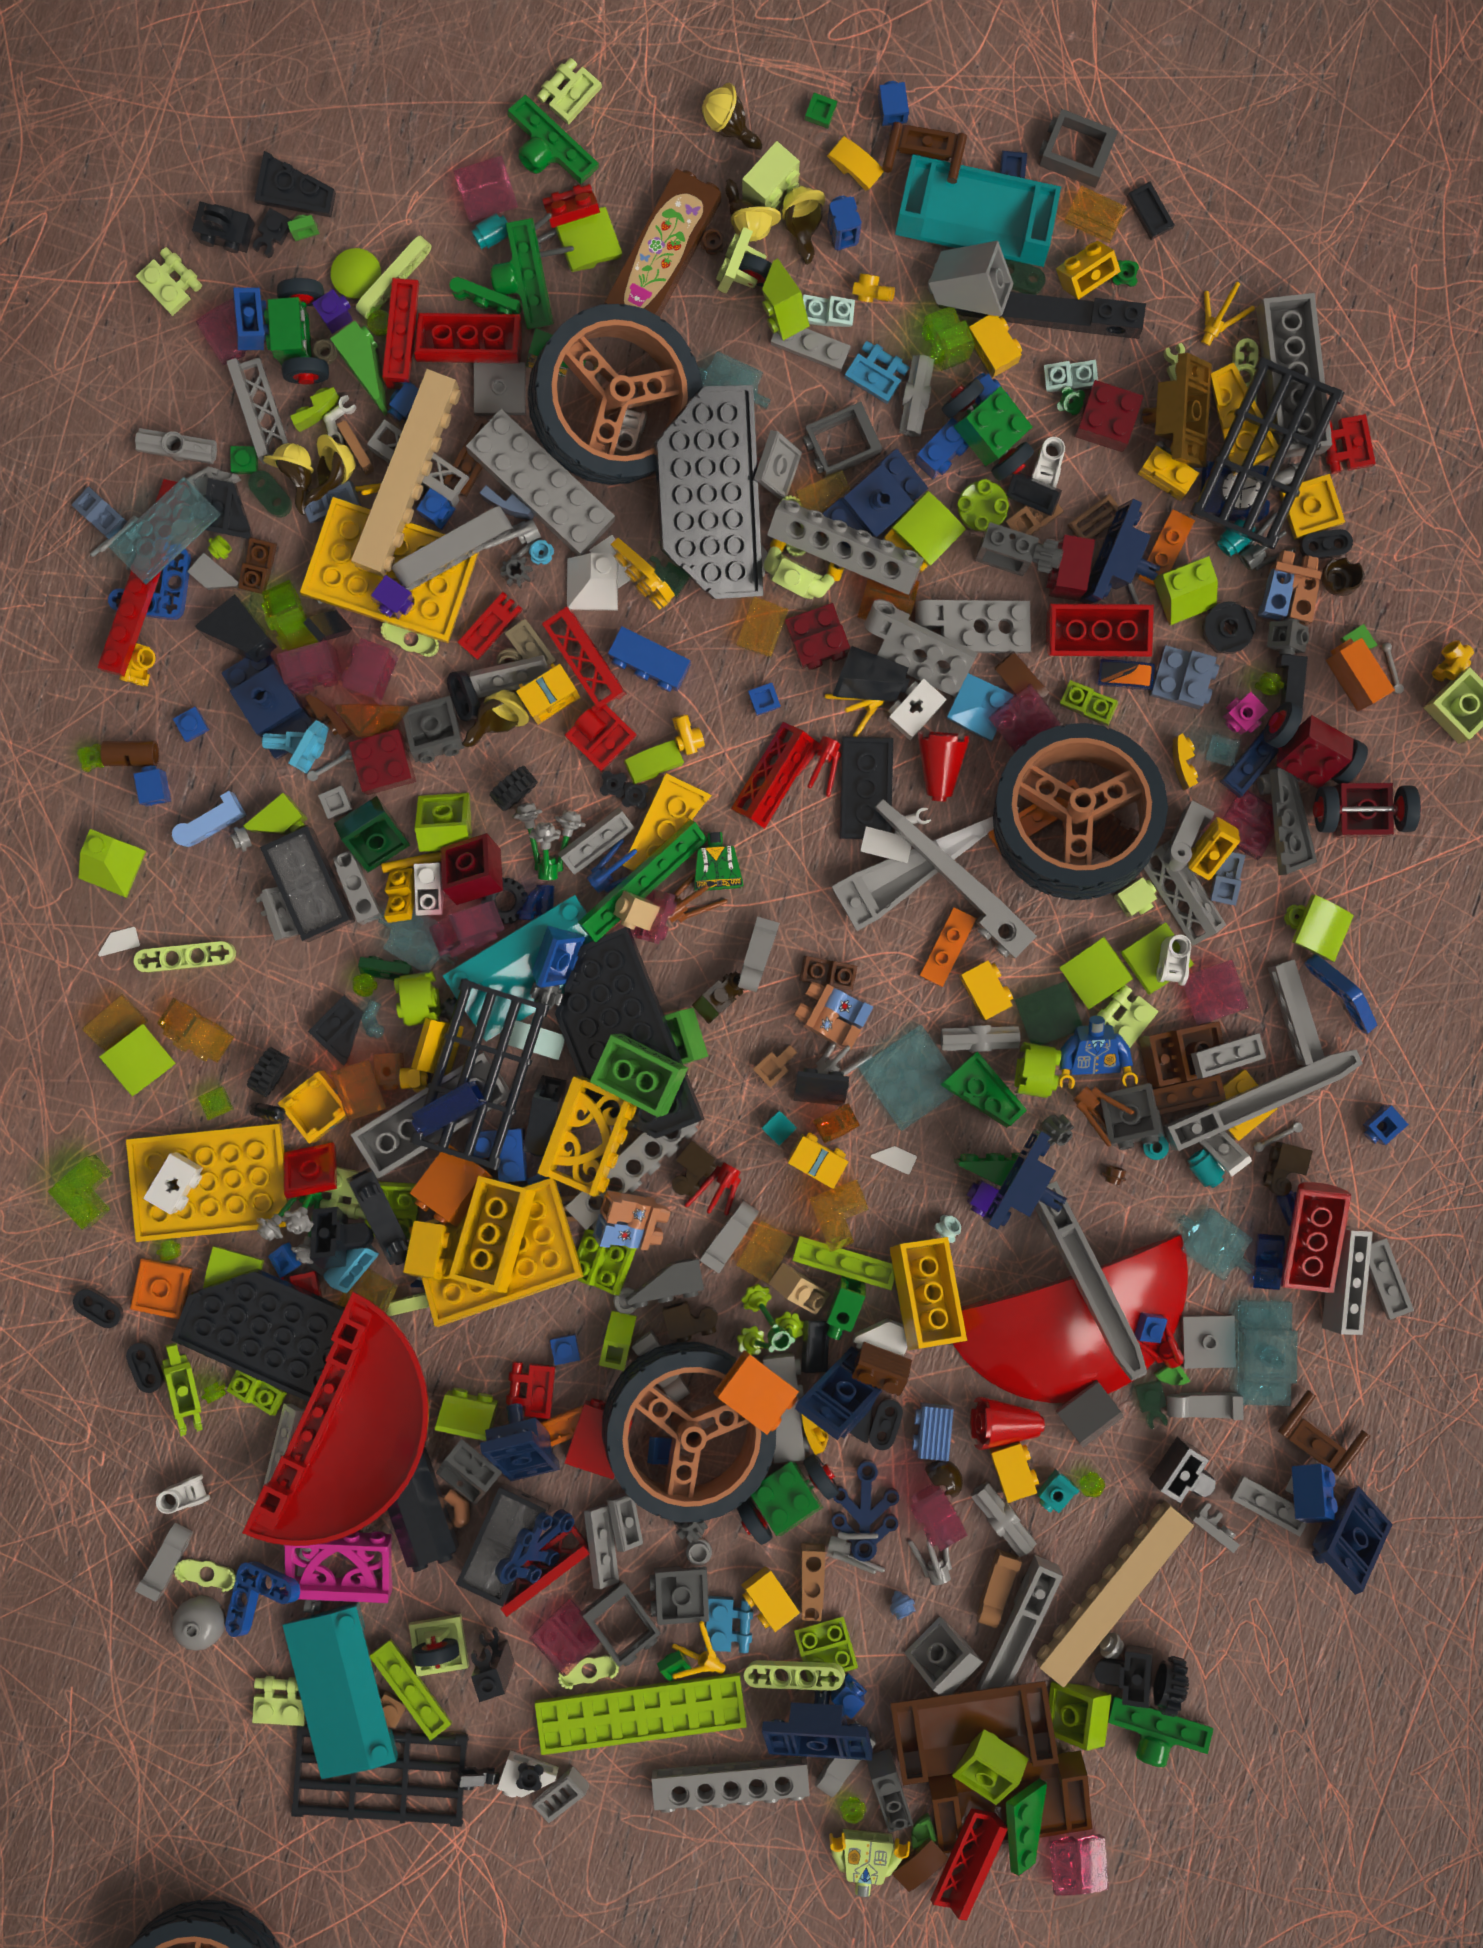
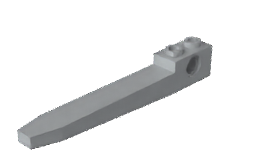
(991, 908)
(1259, 1099)
(1093, 1285)
(1023, 1623)

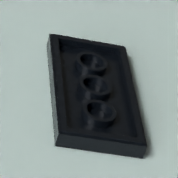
(864, 782)

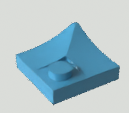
(975, 705)

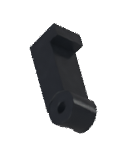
(1293, 678)

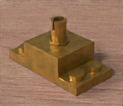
(1184, 410)

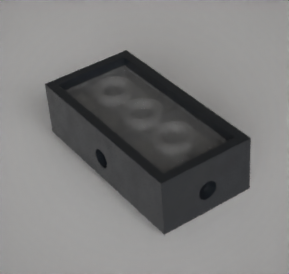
(307, 884)
(496, 1539)

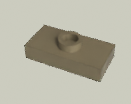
(528, 642)

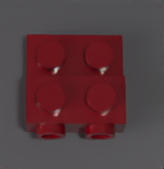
(818, 637)

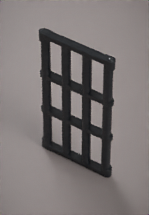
(1265, 425)
(499, 1054)
(403, 1789)

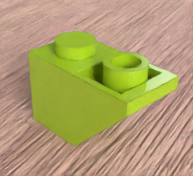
(617, 1340)

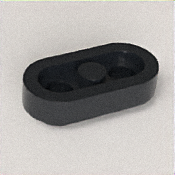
(1325, 543)
(463, 695)
(98, 1309)
(142, 1368)
(885, 1423)

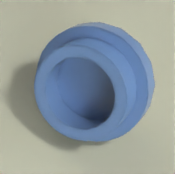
(901, 1605)

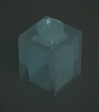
(1223, 749)

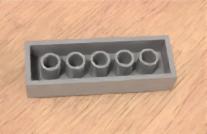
(1292, 339)
(540, 483)
(387, 1139)

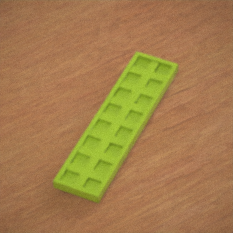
(640, 1713)

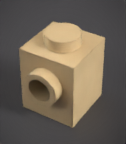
(635, 911)

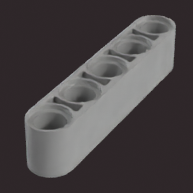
(451, 548)

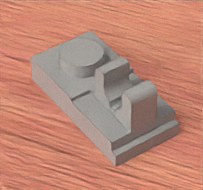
(277, 914)
(1209, 1524)

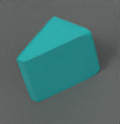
(779, 1127)

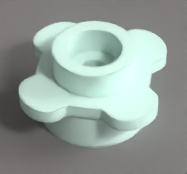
(948, 1227)

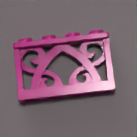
(348, 1589)

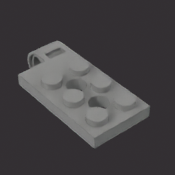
(958, 617)
(906, 636)

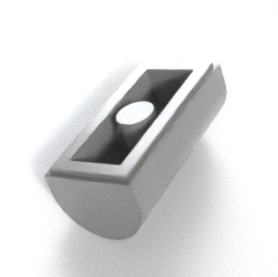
(624, 1522)

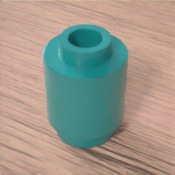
(490, 231)
(1233, 543)
(1206, 1168)

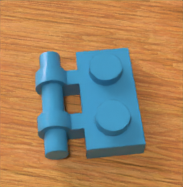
(873, 378)
(720, 1624)

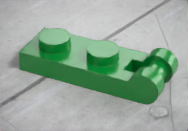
(484, 297)

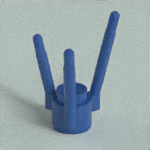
(601, 878)

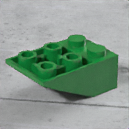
(993, 1167)

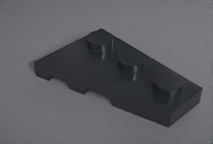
(290, 189)

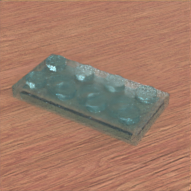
(164, 530)

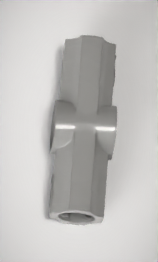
(916, 395)
(161, 444)
(980, 1038)
(1003, 1519)

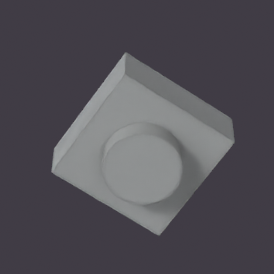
(335, 802)

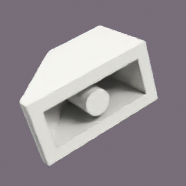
(511, 1774)

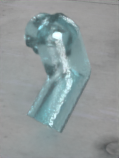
(369, 1020)

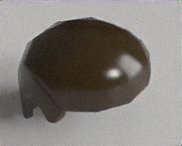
(1342, 577)
(945, 1474)

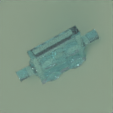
(731, 372)
(413, 942)
(1216, 1244)

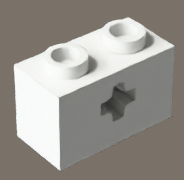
(929, 701)
(161, 1190)

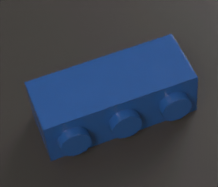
(649, 660)

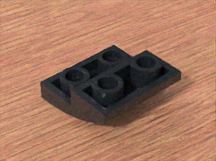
(821, 1088)

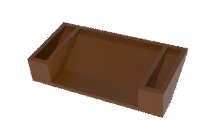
(939, 1729)
(1064, 1809)

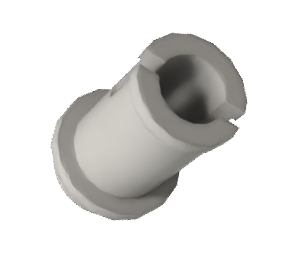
(1286, 476)

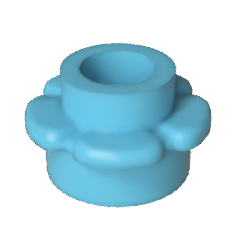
(538, 546)

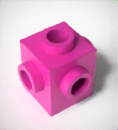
(1244, 714)

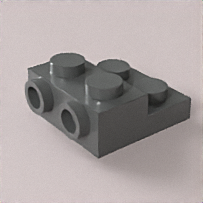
(433, 730)
(1143, 1125)
(679, 1595)

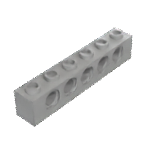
(831, 548)
(580, 1206)
(719, 1774)

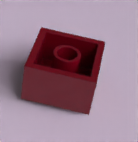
(1108, 416)
(1072, 576)
(382, 762)
(471, 869)

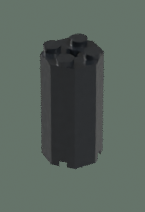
(423, 1520)

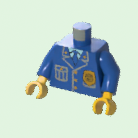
(1095, 1051)

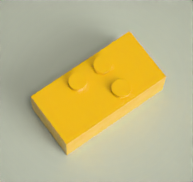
(492, 1234)
(928, 1293)

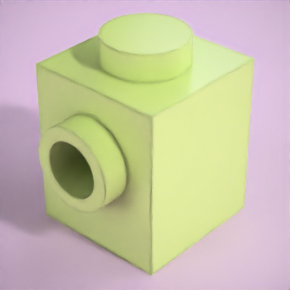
(1136, 897)

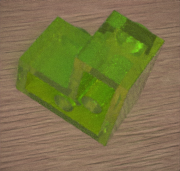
(948, 337)
(286, 616)
(77, 1194)

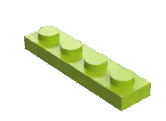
(844, 1263)
(410, 1689)

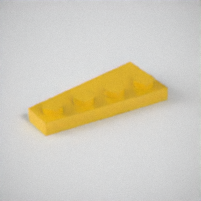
(1228, 393)
(669, 810)

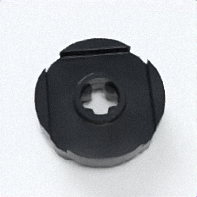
(1222, 641)

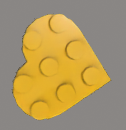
(644, 574)

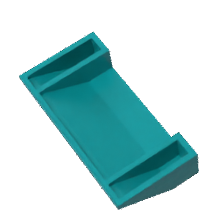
(978, 210)
(510, 963)
(339, 1692)

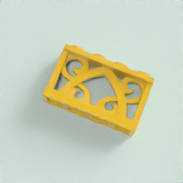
(558, 1155)

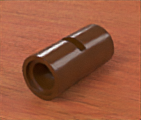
(129, 753)

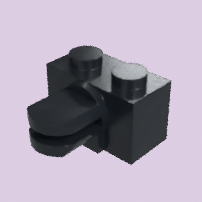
(223, 227)
(334, 1236)
(1183, 1471)
(1131, 1674)

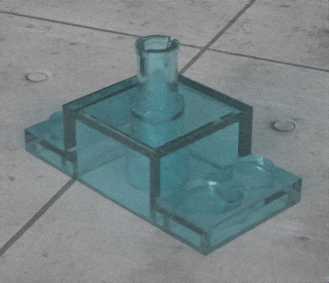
(1266, 1352)

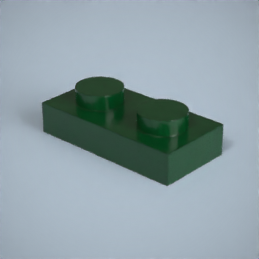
(383, 969)

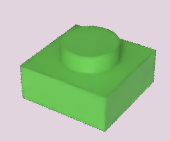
(303, 227)

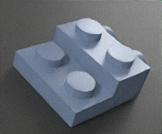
(1184, 677)

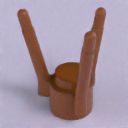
(681, 908)
(1088, 1101)

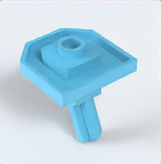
(304, 746)

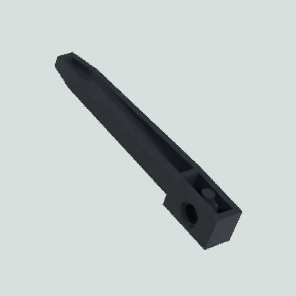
(1093, 317)

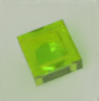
(215, 1103)

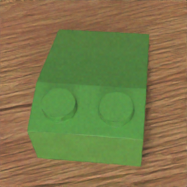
(358, 351)
(687, 1035)

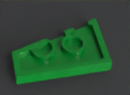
(984, 1090)
(1024, 1825)

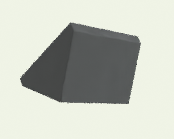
(1090, 1413)

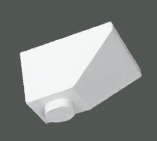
(592, 582)

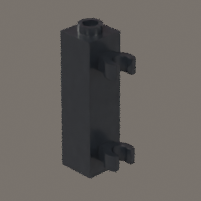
(379, 1216)
(492, 1667)

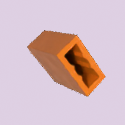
(1359, 673)
(448, 1187)
(756, 1393)

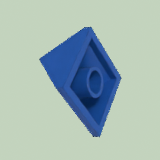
(556, 957)

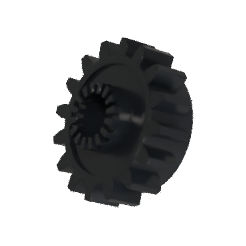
(1171, 1686)

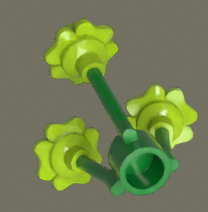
(782, 1330)

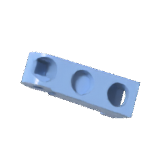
(210, 822)

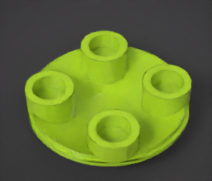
(354, 272)
(982, 504)

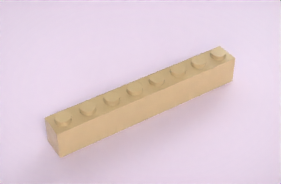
(405, 473)
(1113, 1593)

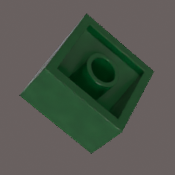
(371, 834)

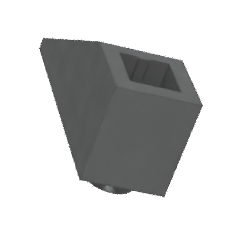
(672, 1280)
(889, 1791)

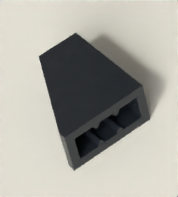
(237, 630)
(871, 677)
(544, 1114)

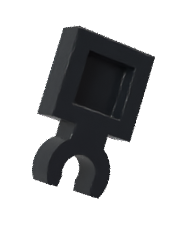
(273, 229)
(471, 1777)

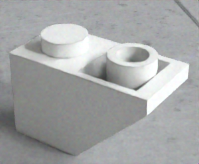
(428, 889)
(885, 1335)

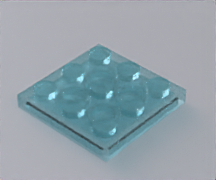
(909, 1077)

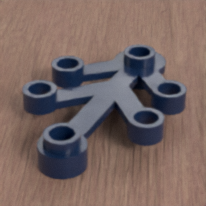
(865, 1515)
(510, 1568)

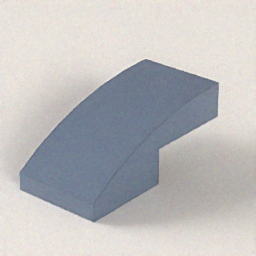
(511, 506)
(318, 510)
(99, 513)
(1227, 881)

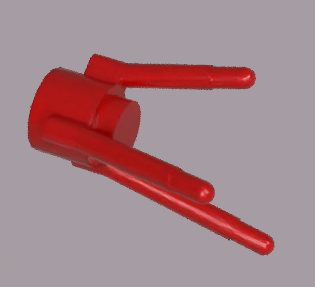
(825, 750)
(726, 1177)
(1168, 1351)

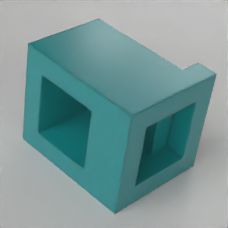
(1055, 1483)

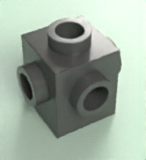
(1288, 636)

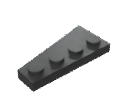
(1291, 827)

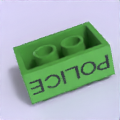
(638, 1075)

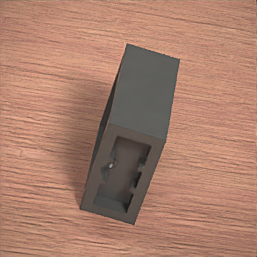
(1067, 166)
(864, 427)
(1004, 553)
(471, 1469)
(602, 1604)

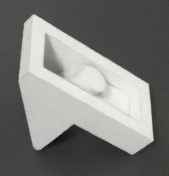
(1226, 1152)

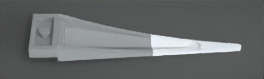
(881, 887)

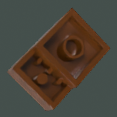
(1168, 1053)

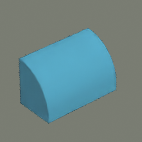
(356, 1264)

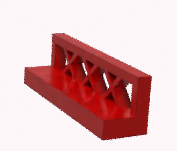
(400, 331)
(592, 652)
(777, 776)
(549, 1575)
(975, 1863)

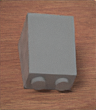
(972, 279)

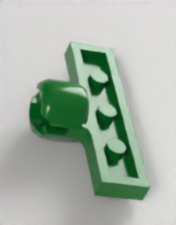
(549, 143)
(524, 274)
(1159, 1732)

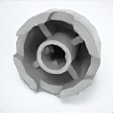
(198, 1623)

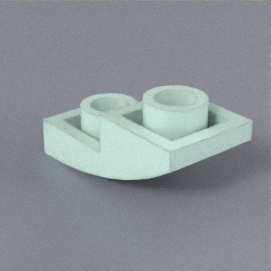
(829, 312)
(1075, 375)
(547, 1044)

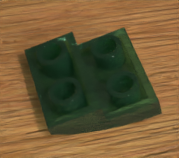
(1049, 1013)

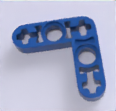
(161, 599)
(1347, 990)
(240, 1617)

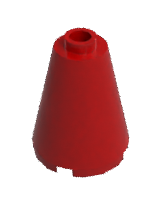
(941, 762)
(1003, 1423)

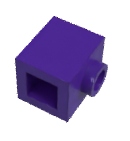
(333, 310)
(392, 598)
(981, 1197)

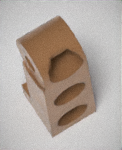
(812, 1581)
(998, 1587)

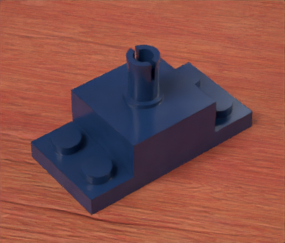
(879, 496)
(1120, 555)
(266, 699)
(1025, 1183)
(837, 1399)
(520, 1447)
(1353, 1540)
(817, 1732)

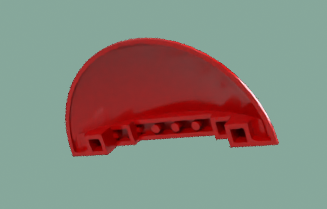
(1047, 1339)
(354, 1438)

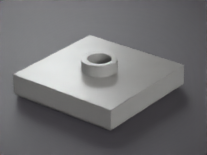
(499, 387)
(778, 464)
(1208, 1341)

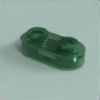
(1021, 276)
(269, 493)

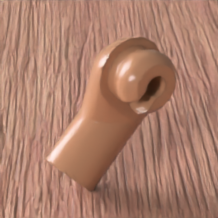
(461, 1508)

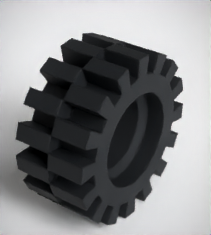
(513, 788)
(520, 896)
(268, 1072)

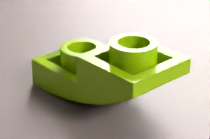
(323, 402)
(1089, 703)
(654, 761)
(256, 1392)

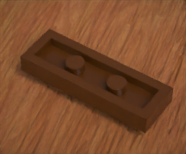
(466, 463)
(1189, 1094)

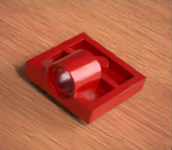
(600, 735)

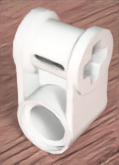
(631, 430)
(1048, 467)
(1174, 962)
(187, 1494)

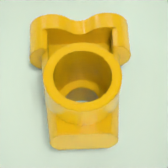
(868, 288)
(1456, 660)
(138, 666)
(688, 739)
(413, 1079)

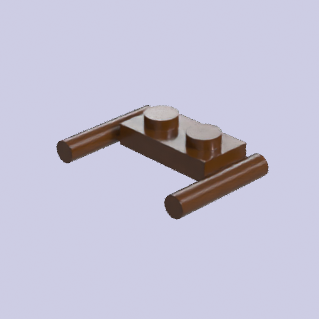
(926, 143)
(1316, 1442)

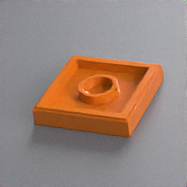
(161, 1288)

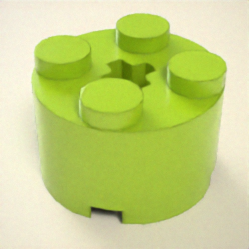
(417, 998)
(1036, 1070)

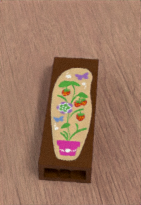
(666, 243)

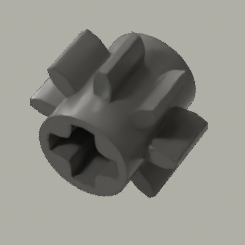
(1047, 556)
(516, 564)
(549, 995)
(1058, 1129)
(690, 1530)

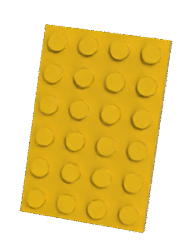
(340, 583)
(237, 1184)
(543, 1262)

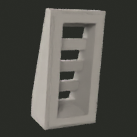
(573, 1783)

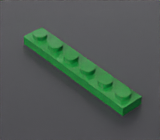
(644, 878)

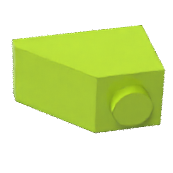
(278, 817)

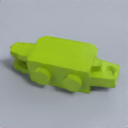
(181, 1388)

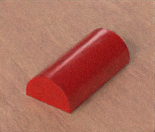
(468, 338)
(1100, 630)
(1316, 1237)

